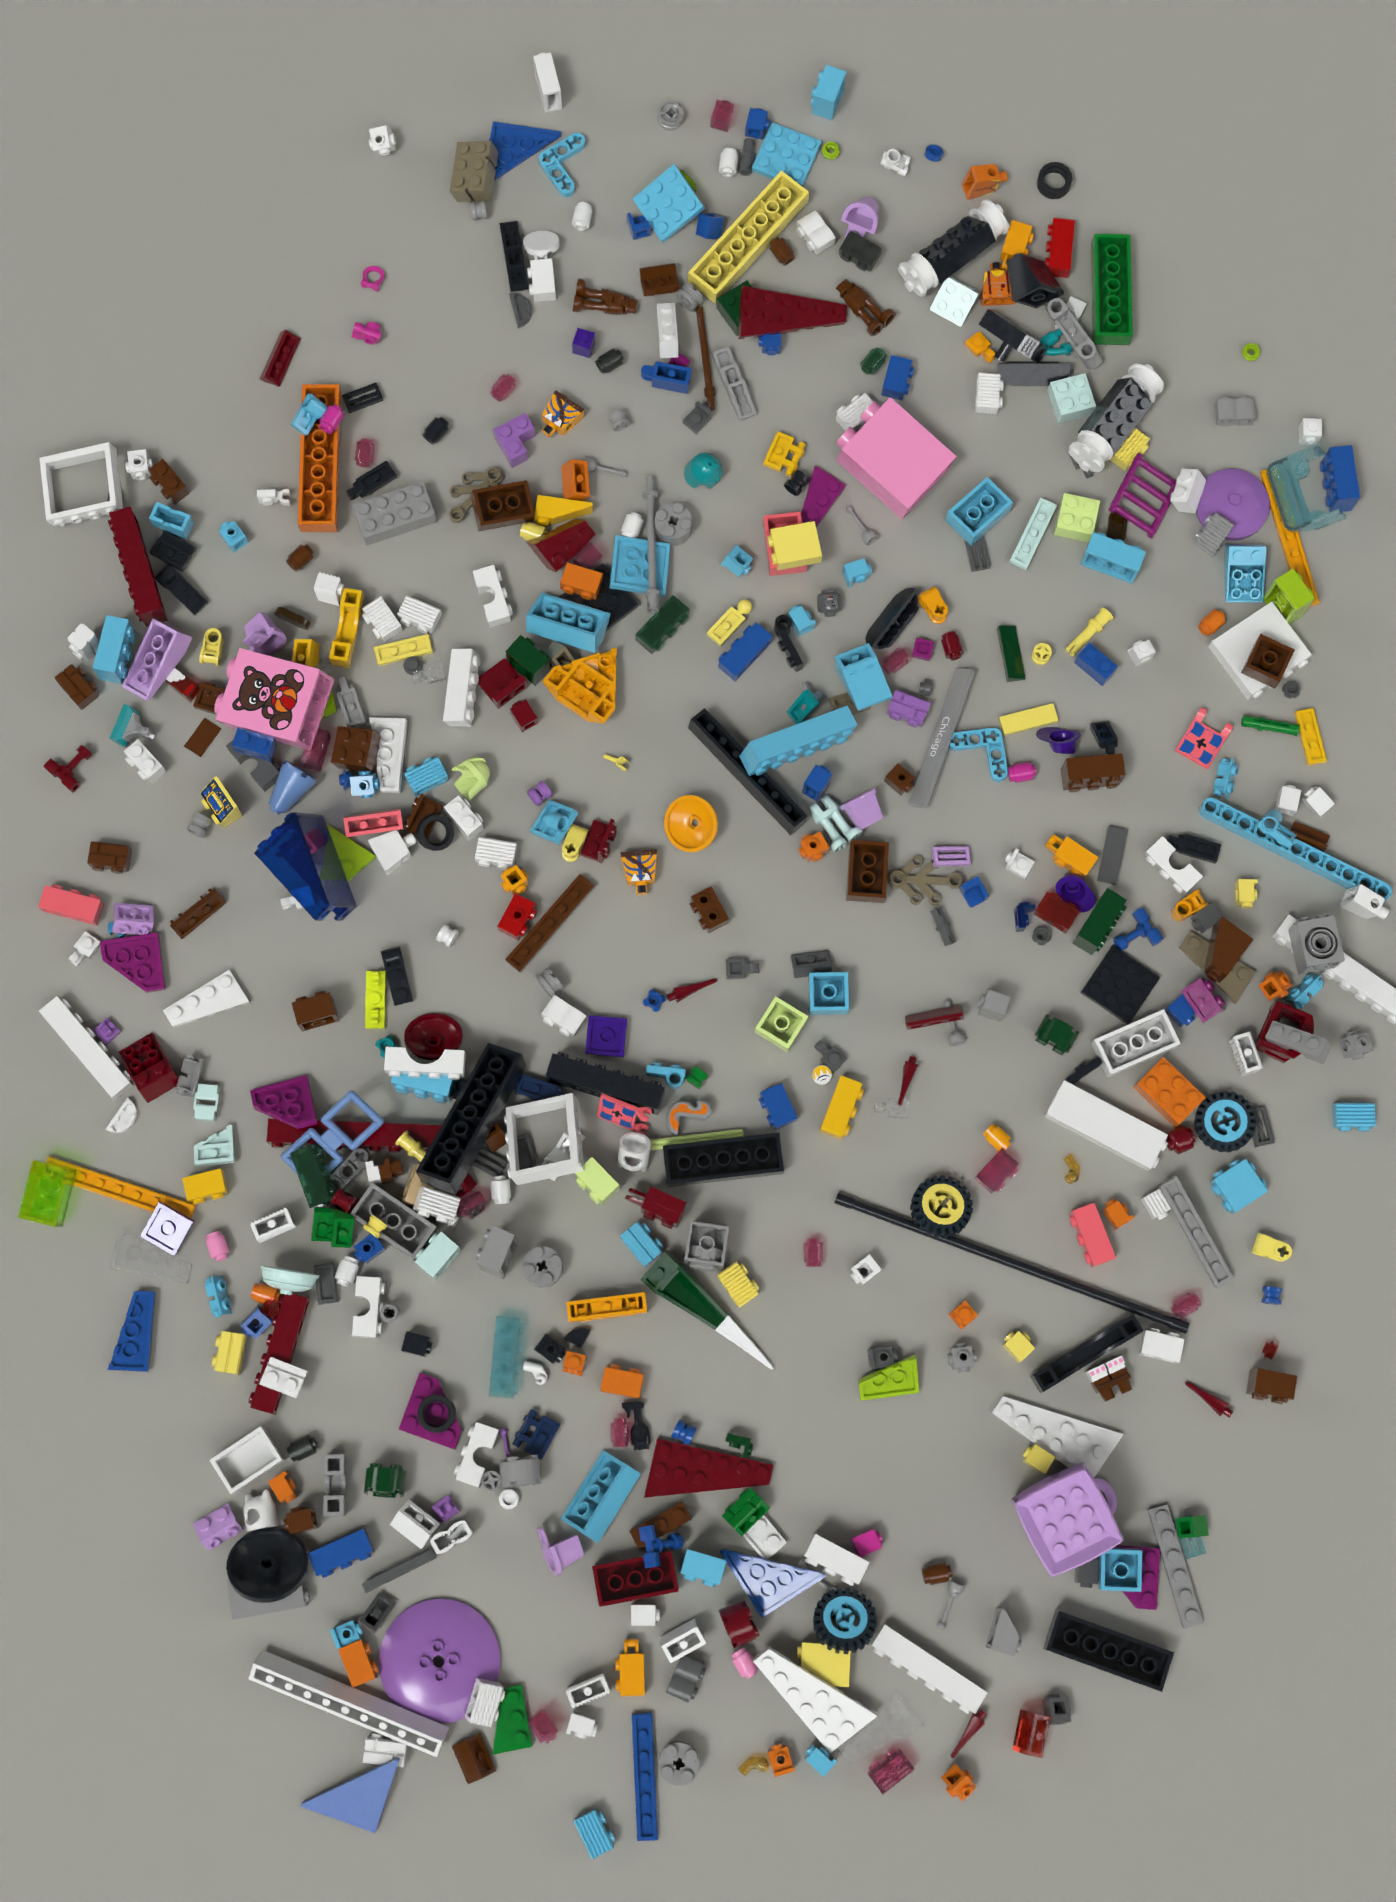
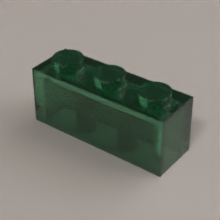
(663, 625)
(313, 1175)

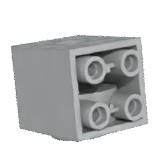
(1317, 932)
(706, 1246)

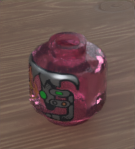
(471, 1204)

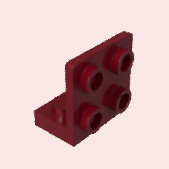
(502, 683)
(598, 840)

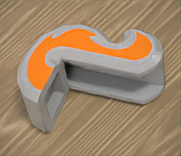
(686, 1110)

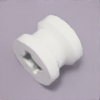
(447, 935)

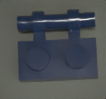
(542, 1436)

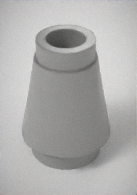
(386, 1309)

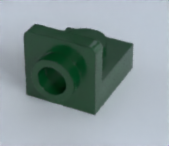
(738, 1441)

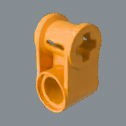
(932, 603)
(1191, 904)

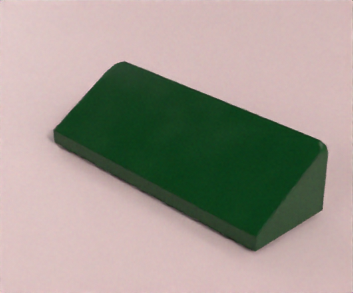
(1010, 653)

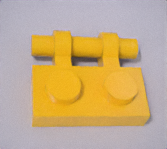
(778, 453)

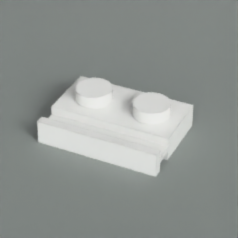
(283, 1377)
(764, 1538)

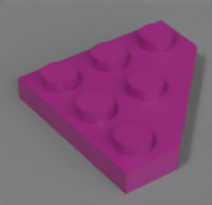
(137, 960)
(287, 1102)
(435, 1413)
(1150, 1574)

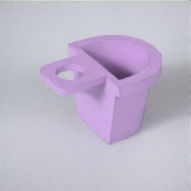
(862, 216)
(263, 635)
(863, 809)
(560, 1553)

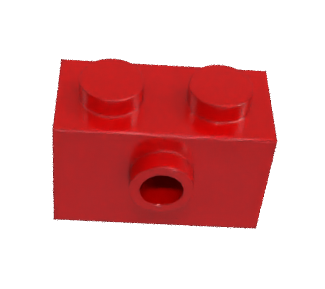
(517, 916)

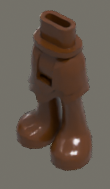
(857, 300)
(610, 303)

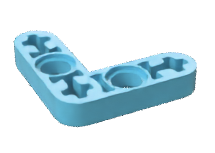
(554, 164)
(989, 745)

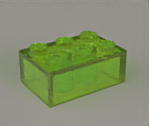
(47, 1193)

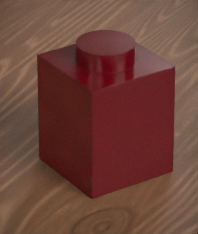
(523, 715)

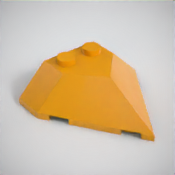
(586, 686)

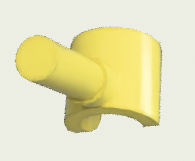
(619, 761)

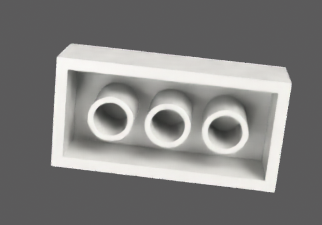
(1135, 1043)

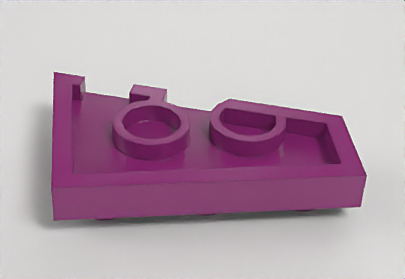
(820, 496)

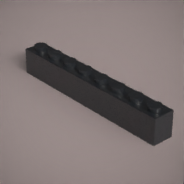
(761, 787)

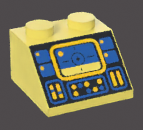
(220, 803)

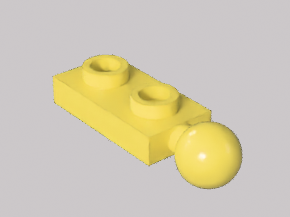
(729, 622)

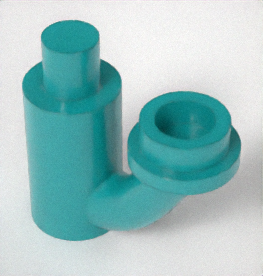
(1052, 338)

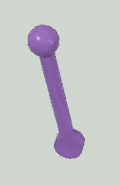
(503, 1431)

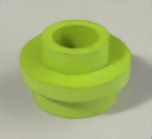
(830, 146)
(1251, 347)

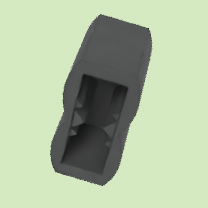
(685, 1678)

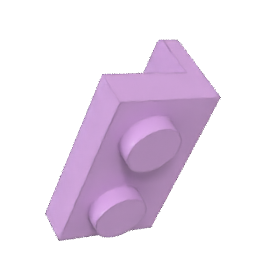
(217, 1527)

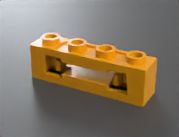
(606, 1307)

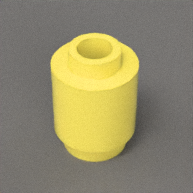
(531, 531)

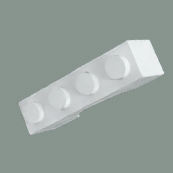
(449, 1064)

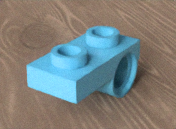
(307, 414)
(1276, 830)
(658, 1070)

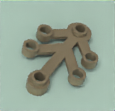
(487, 481)
(921, 880)

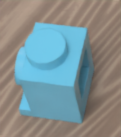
(233, 541)
(738, 561)
(856, 572)
(801, 620)
(338, 1637)
(819, 1759)

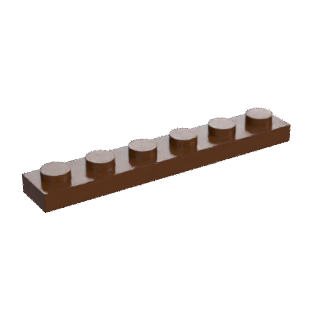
(549, 923)

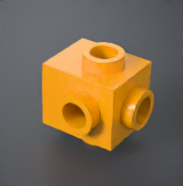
(511, 874)

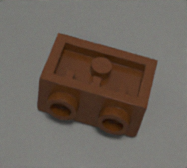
(422, 808)

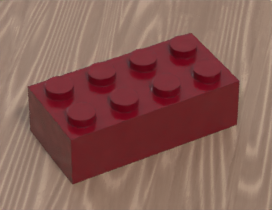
(631, 1581)

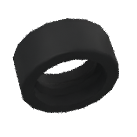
(1054, 167)
(421, 835)
(451, 1413)

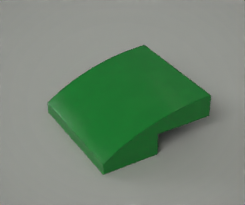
(332, 1227)

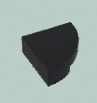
(577, 1336)

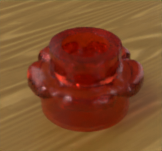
(270, 1308)
(1270, 1350)

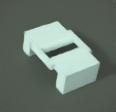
(202, 1111)

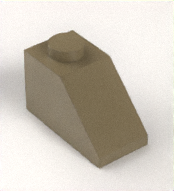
(558, 654)

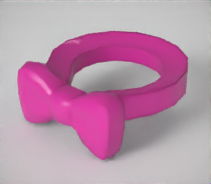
(375, 286)

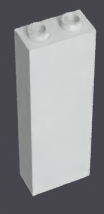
(1106, 1126)

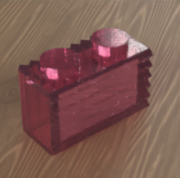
(314, 759)
(996, 1171)
(890, 1770)

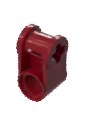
(344, 1201)

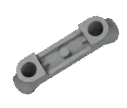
(1074, 333)

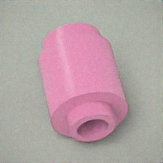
(217, 1246)
(744, 1663)

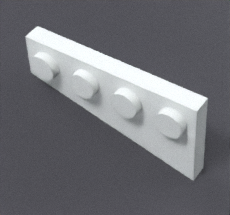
(390, 751)
(215, 996)

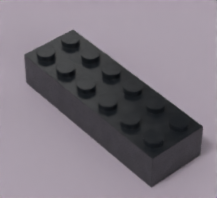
(597, 1080)
(723, 1159)
(1108, 1650)

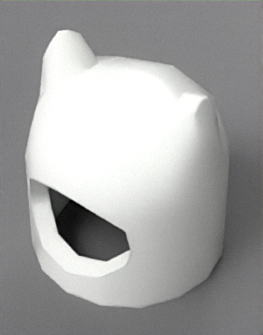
(634, 1152)
(260, 1512)

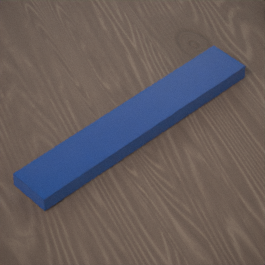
(644, 1777)

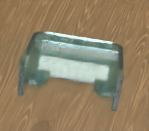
(1288, 494)

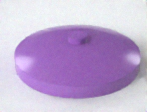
(1238, 499)

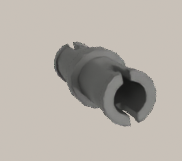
(746, 156)
(943, 926)

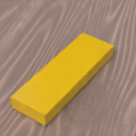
(1310, 737)

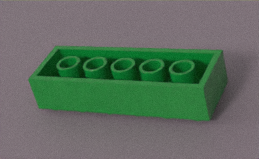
(1111, 289)

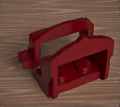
(1277, 1010)

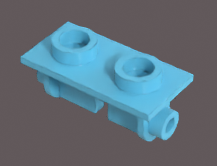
(1228, 771)
(1310, 984)
(221, 1304)

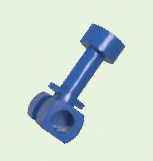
(1143, 929)
(655, 1545)

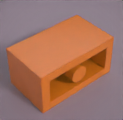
(575, 480)
(581, 581)
(622, 1382)
(358, 1662)

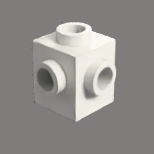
(382, 140)
(138, 464)

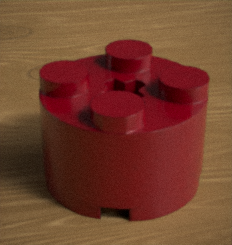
(737, 1623)

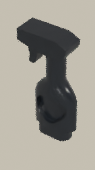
(639, 1431)

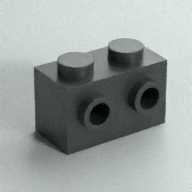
(859, 251)

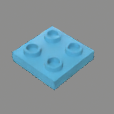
(554, 822)

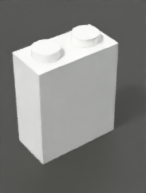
(547, 82)

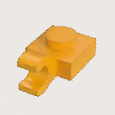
(980, 346)

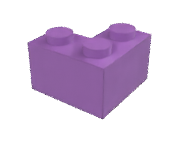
(511, 437)

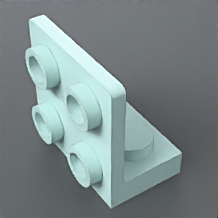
(954, 300)

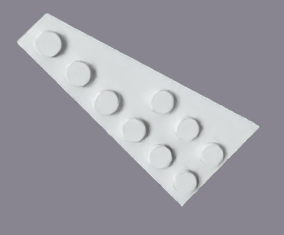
(1059, 1435)
(819, 1704)

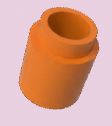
(1212, 622)
(263, 1292)

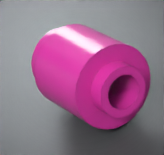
(331, 419)
(1021, 772)

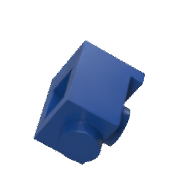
(255, 1329)

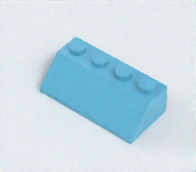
(567, 622)
(600, 1496)

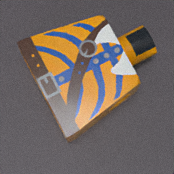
(561, 415)
(639, 869)

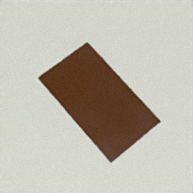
(202, 737)

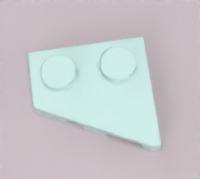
(216, 1149)

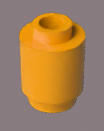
(997, 1137)

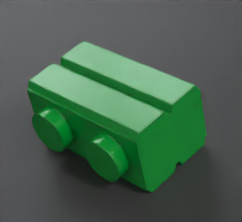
(745, 1511)

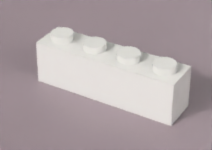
(461, 687)

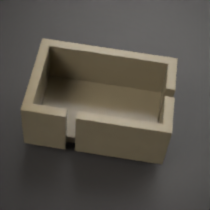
(474, 171)

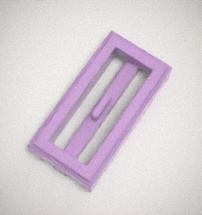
(935, 856)

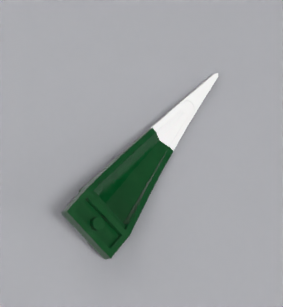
(680, 1287)

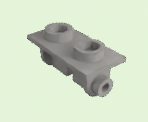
(188, 1084)

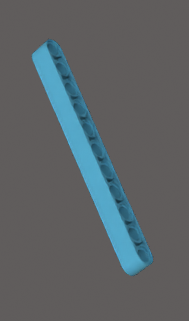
(1304, 849)

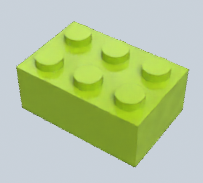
(1290, 596)

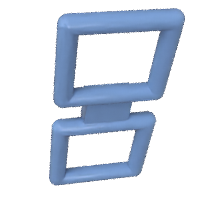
(334, 1136)

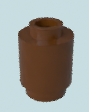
(782, 251)
(300, 557)
(936, 1573)

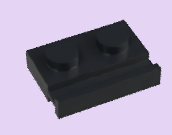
(173, 551)

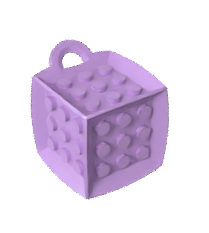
(1069, 1518)

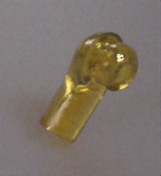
(1074, 1169)
(754, 1762)

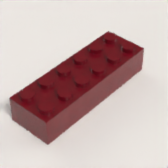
(136, 566)

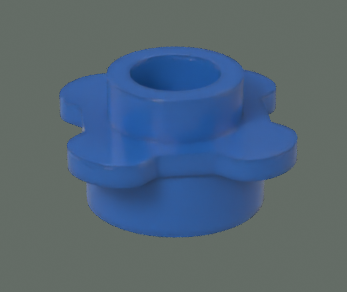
(344, 779)
(654, 1005)

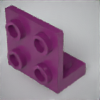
(1203, 999)

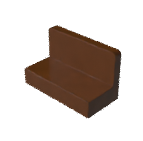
(1310, 836)
(474, 1758)

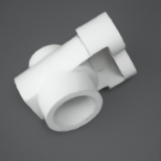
(896, 162)

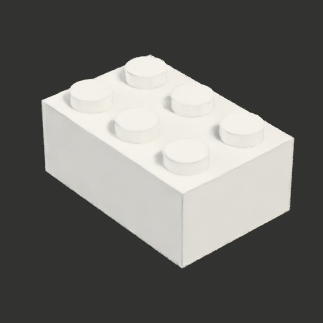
(247, 1460)
(835, 1560)

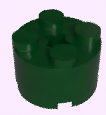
(1056, 1034)
(385, 1481)

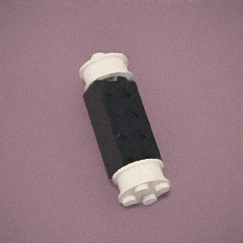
(954, 248)
(1116, 417)

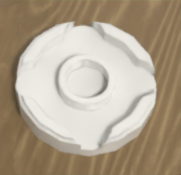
(541, 242)

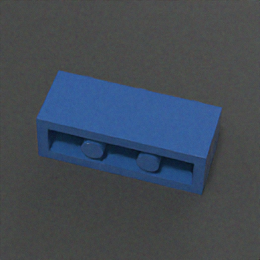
(744, 651)
(341, 1553)

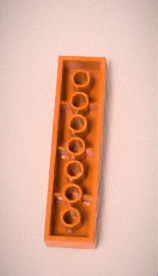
(319, 468)

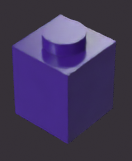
(583, 343)

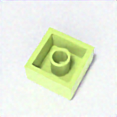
(1076, 517)
(781, 1024)
(597, 1182)

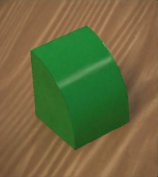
(1192, 1527)

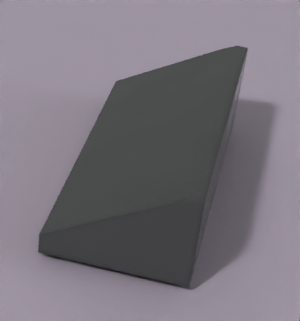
(811, 963)

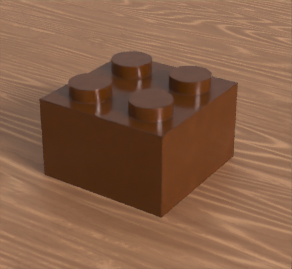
(1267, 661)
(355, 749)
(315, 1011)
(1271, 1384)

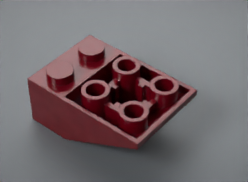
(149, 1067)

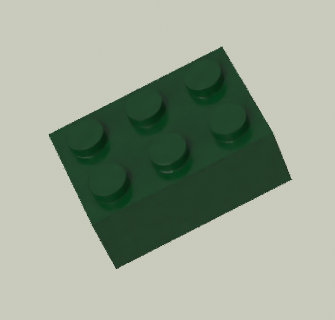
(1100, 922)

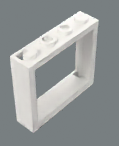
(75, 457)
(573, 1165)

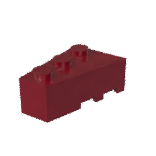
(562, 543)

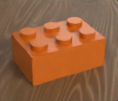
(1169, 1092)

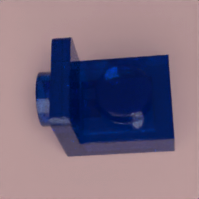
(1021, 918)

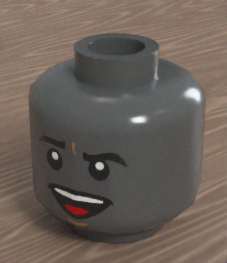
(829, 602)

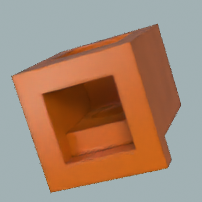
(1117, 1213)
(963, 1315)
(574, 1363)
(283, 1487)
(780, 1768)

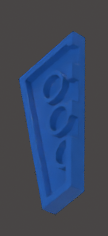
(134, 1343)

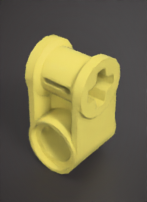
(212, 651)
(574, 840)
(1267, 1247)

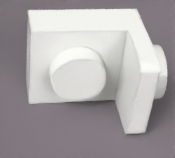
(1018, 863)

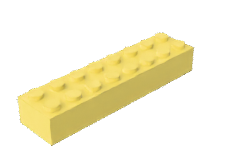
(748, 237)

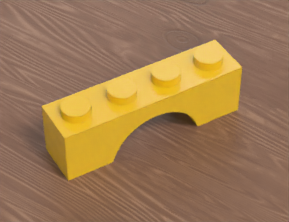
(345, 638)

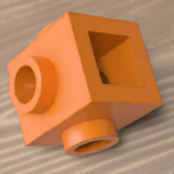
(819, 846)
(1275, 985)
(958, 1782)

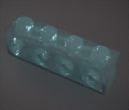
(504, 1357)

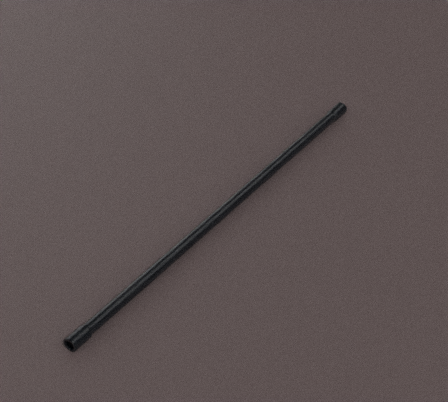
(1171, 1322)

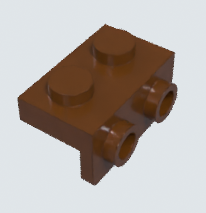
(659, 279)
(207, 697)

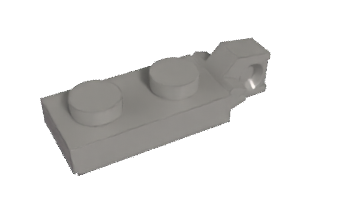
(350, 704)

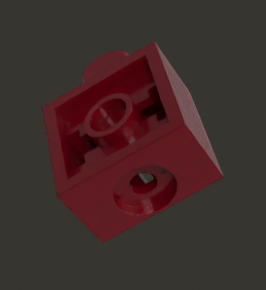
(659, 1206)

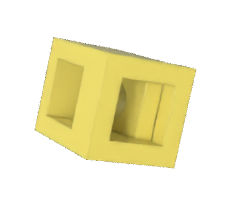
(1245, 893)

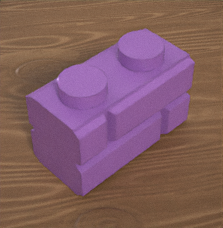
(908, 708)

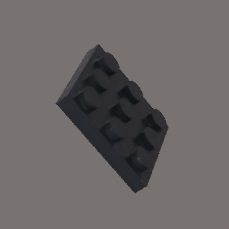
(614, 601)
(1120, 985)

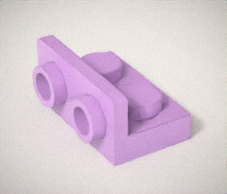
(132, 919)

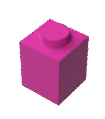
(867, 1542)

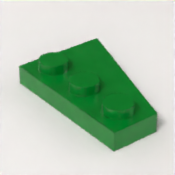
(512, 1726)

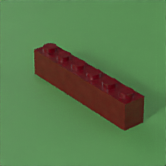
(281, 1347)

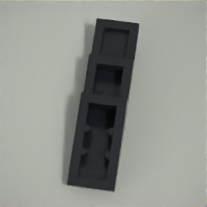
(513, 256)

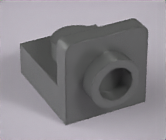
(698, 417)

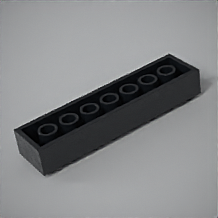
(471, 1118)

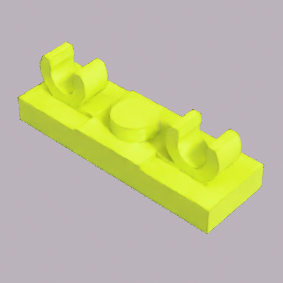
(375, 999)

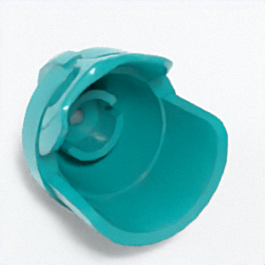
(698, 471)

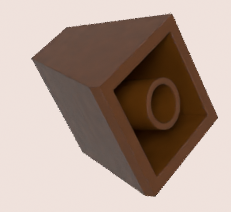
(1225, 949)

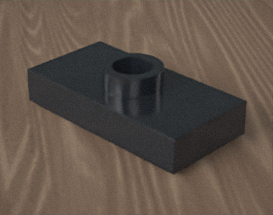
(1083, 1070)

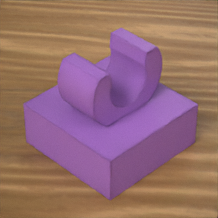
(106, 1031)
(445, 1509)

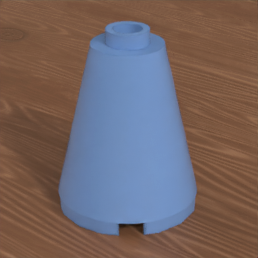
(289, 787)

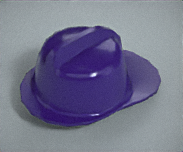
(1060, 740)
(1075, 890)

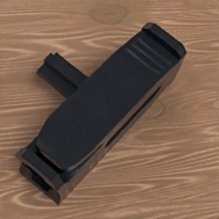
(1013, 337)

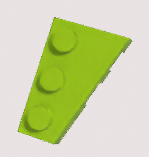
(891, 1381)

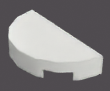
(124, 1118)

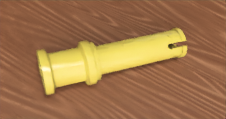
(1094, 626)
(411, 1146)

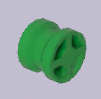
(696, 1077)

